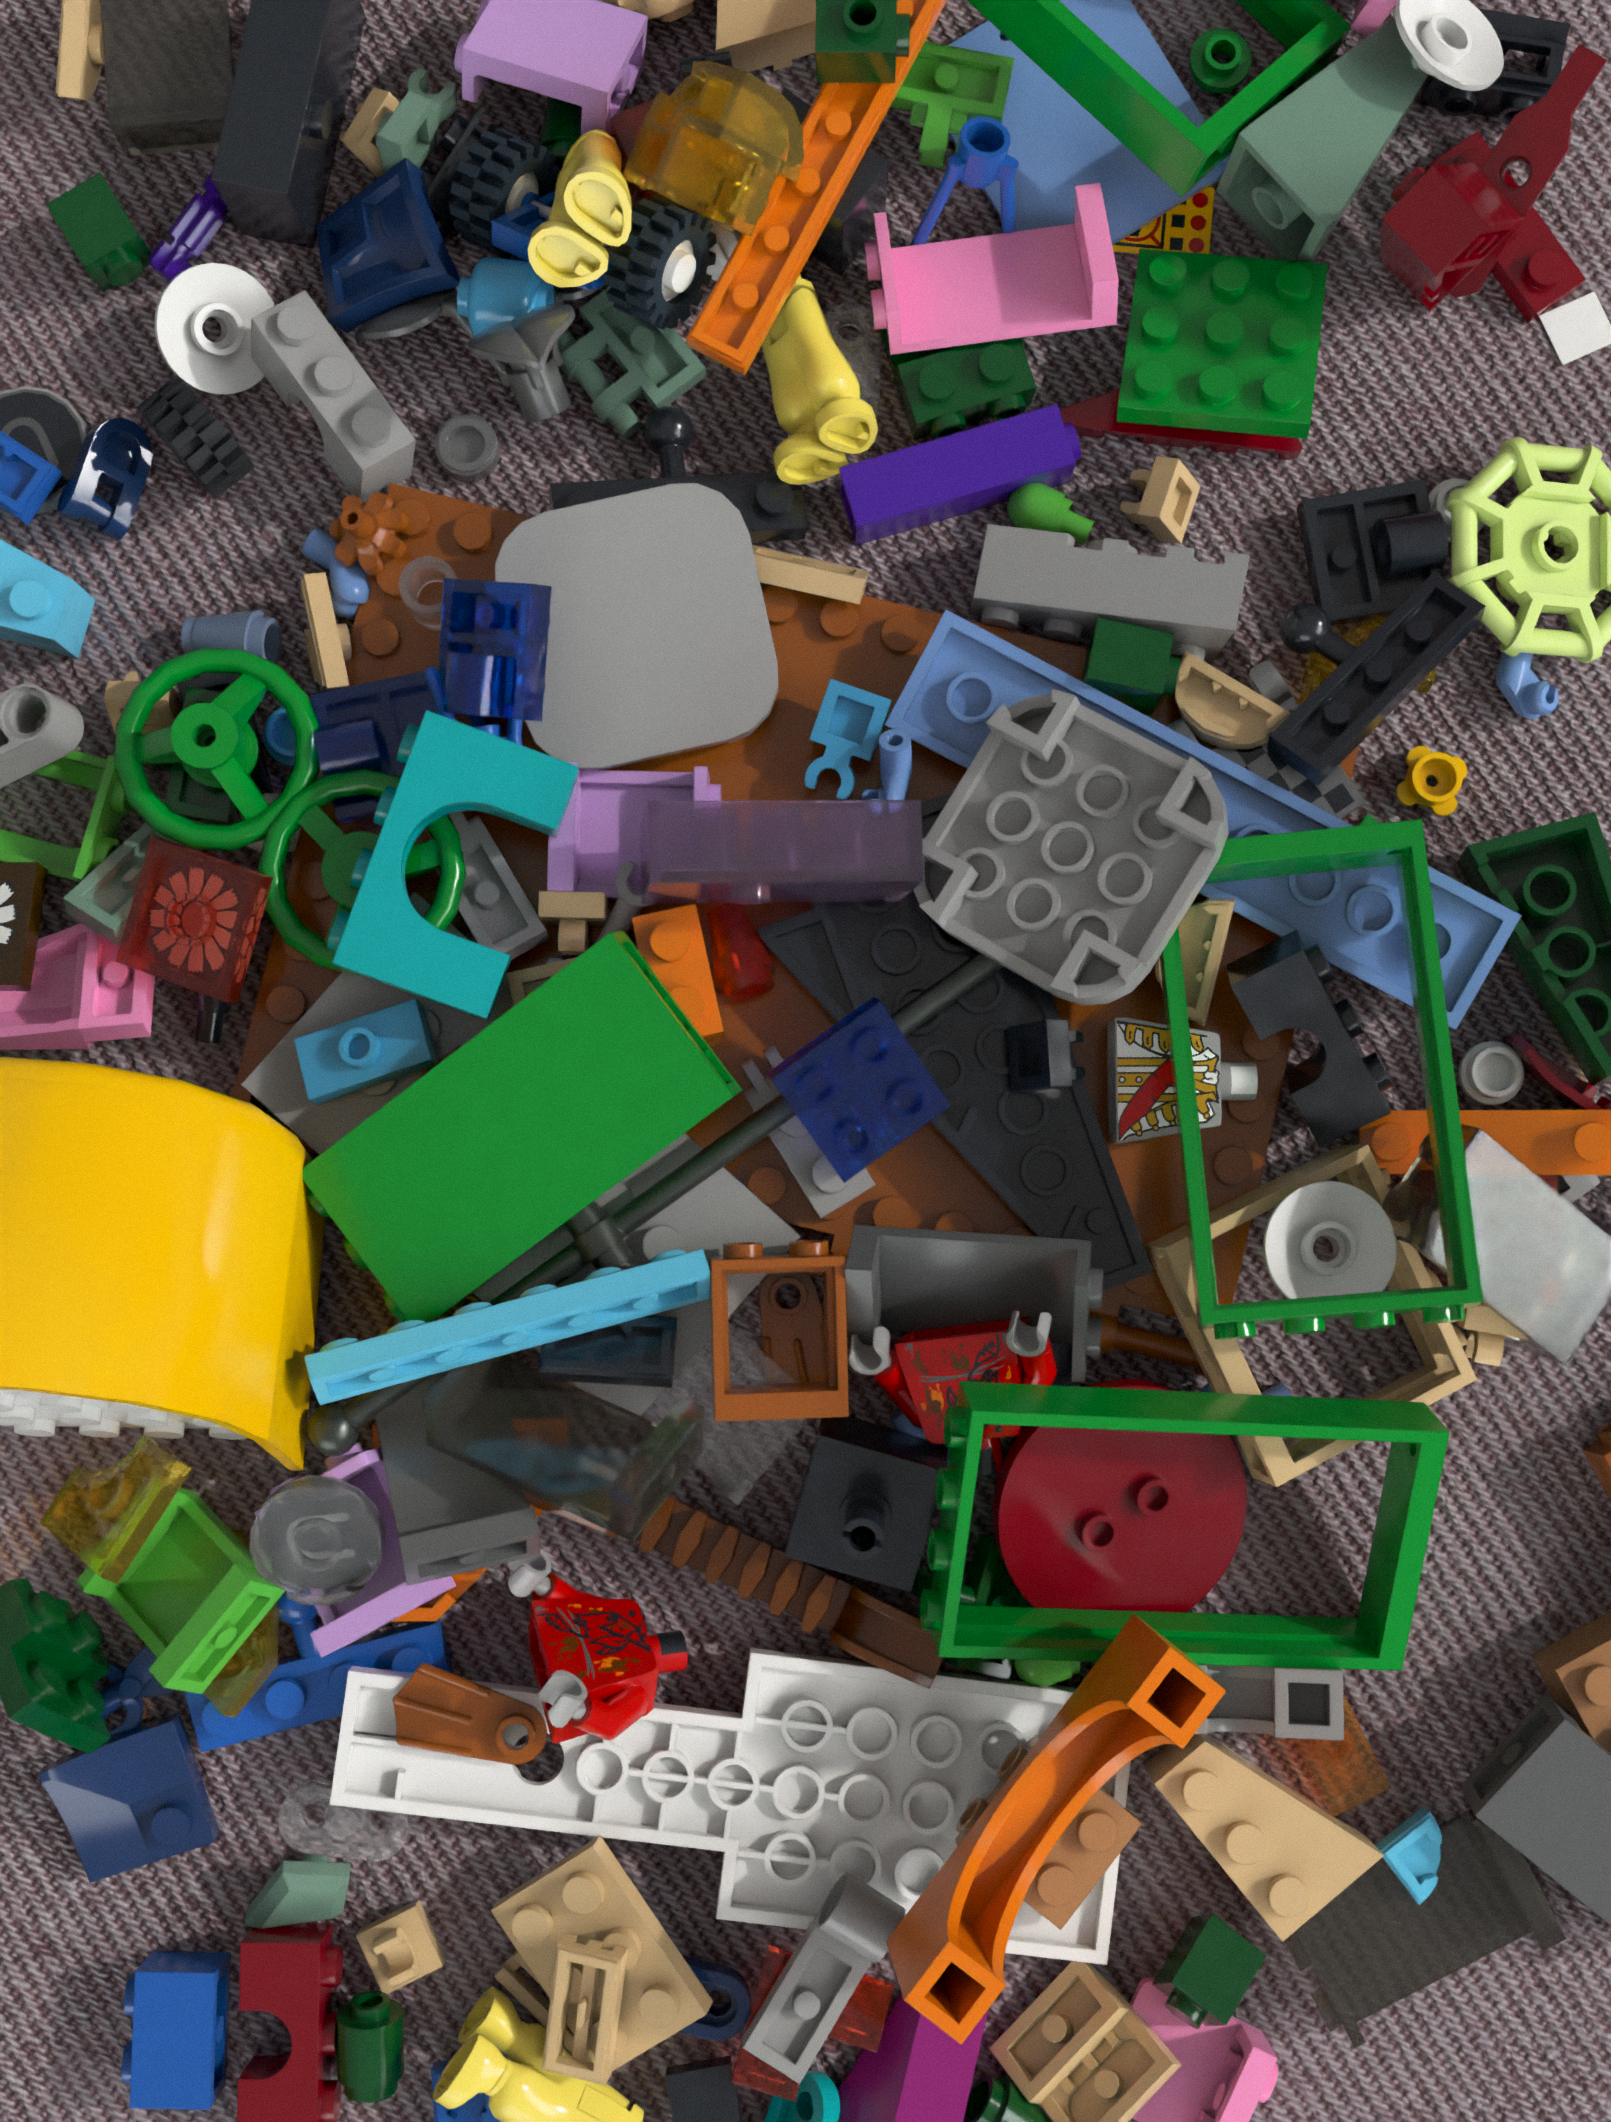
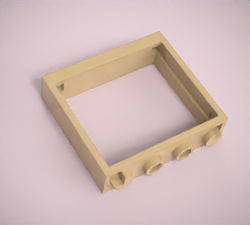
(1223, 1362)

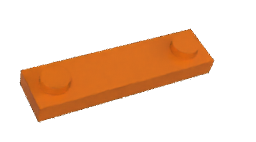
(1540, 1139)

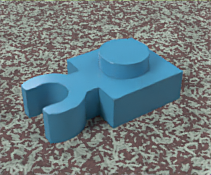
(848, 727)

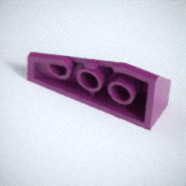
(913, 2075)

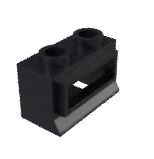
(1511, 90)

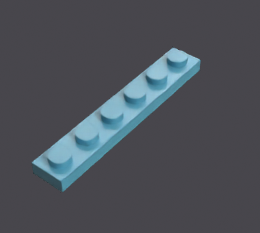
(489, 1330)

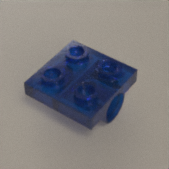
(494, 648)
(365, 729)
(859, 1089)

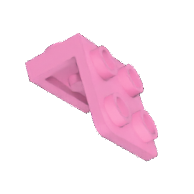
(1221, 2068)

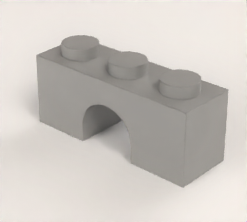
(312, 364)
(1278, 1702)

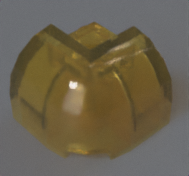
(718, 146)

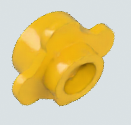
(1449, 775)

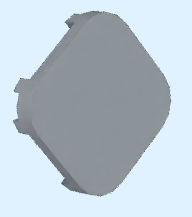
(650, 625)
(1071, 849)

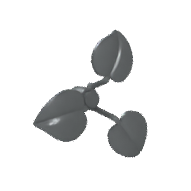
(523, 342)

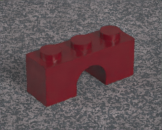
(292, 1977)

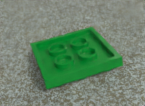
(1223, 343)

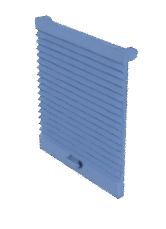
(1066, 146)

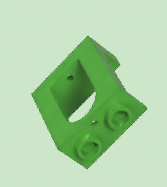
(100, 835)

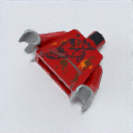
(932, 1361)
(590, 1654)

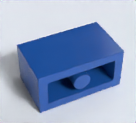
(177, 2030)

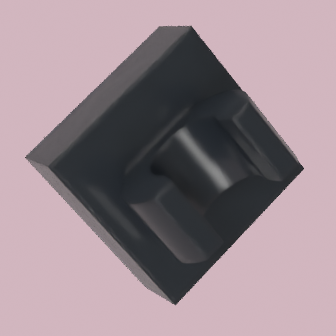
(1042, 1055)

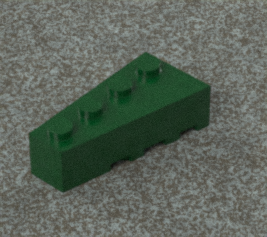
(1563, 940)

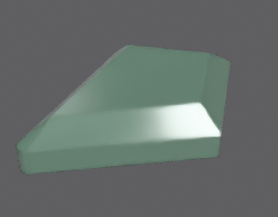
(300, 1893)

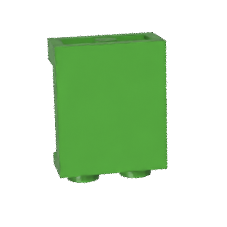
(189, 1594)

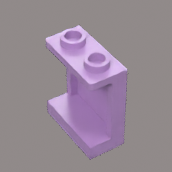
(559, 49)
(604, 824)
(387, 1592)

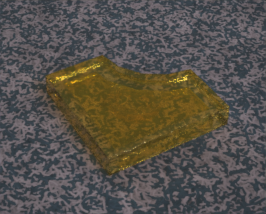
(114, 1509)

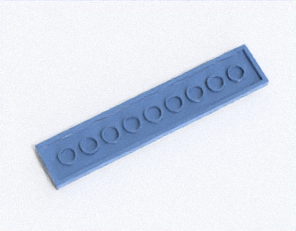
(1346, 912)

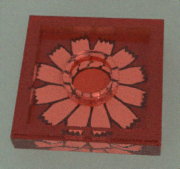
(194, 919)

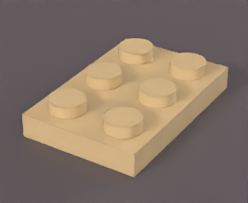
(597, 1901)

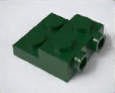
(961, 385)
(51, 1666)

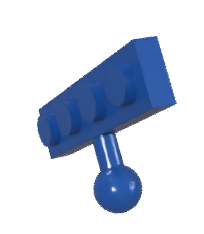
(313, 1687)

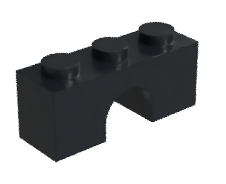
(1287, 989)

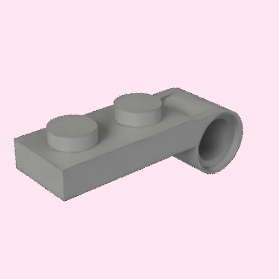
(822, 1976)

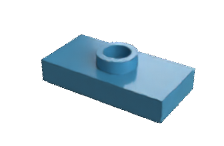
(365, 1051)

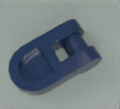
(118, 456)

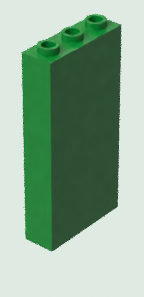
(518, 1130)

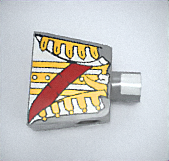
(1142, 1085)

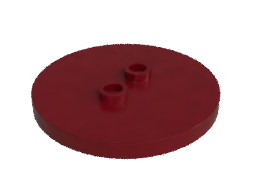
(1118, 1515)

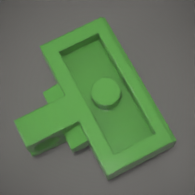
(949, 89)

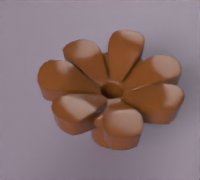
(368, 532)

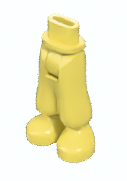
(587, 213)
(813, 393)
(517, 2084)

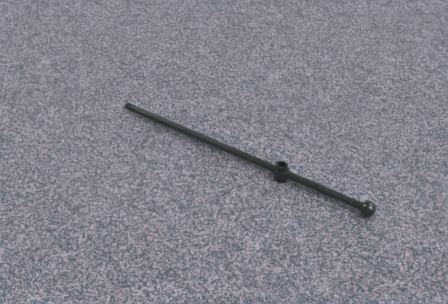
(600, 1237)

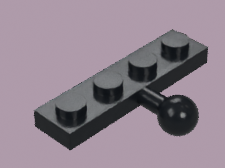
(767, 504)
(1369, 677)

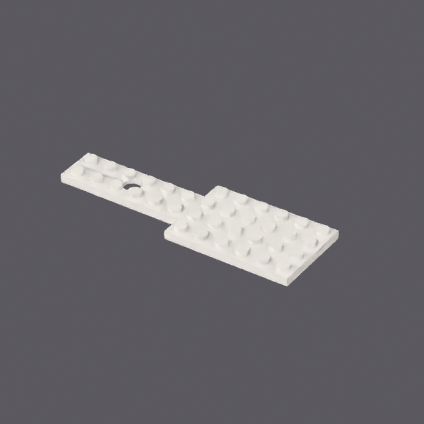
(809, 1782)

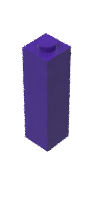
(956, 473)

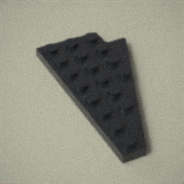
(1029, 1147)

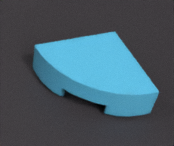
(1414, 1853)

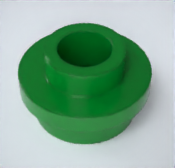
(1218, 77)

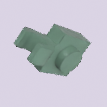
(413, 124)

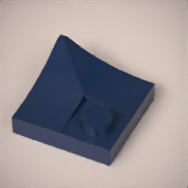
(382, 249)
(132, 1799)

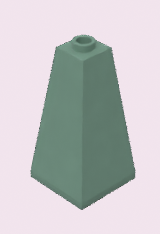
(1316, 146)

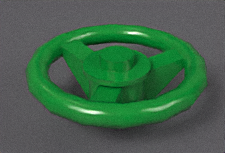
(213, 745)
(342, 854)

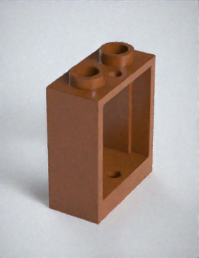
(786, 1399)

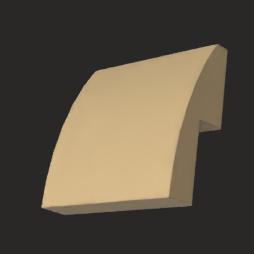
(1084, 2051)

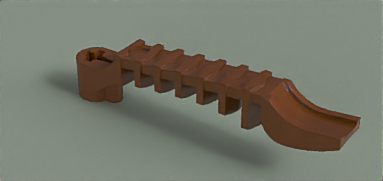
(850, 1612)

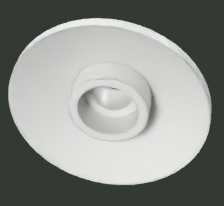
(1451, 41)
(183, 307)
(1353, 1224)

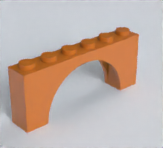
(958, 1930)

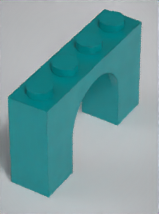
(445, 773)

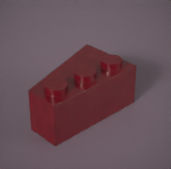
(1443, 228)

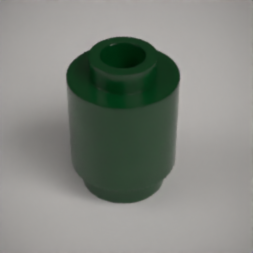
(370, 2046)

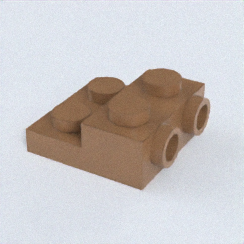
(1079, 1854)

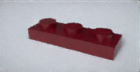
(1534, 264)

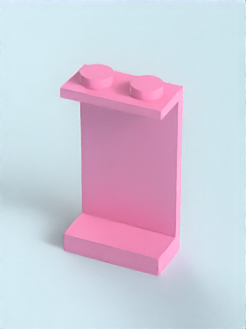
(996, 282)

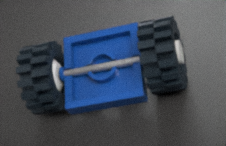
(510, 193)

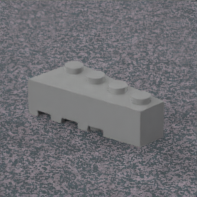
(1063, 588)

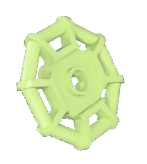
(1518, 552)

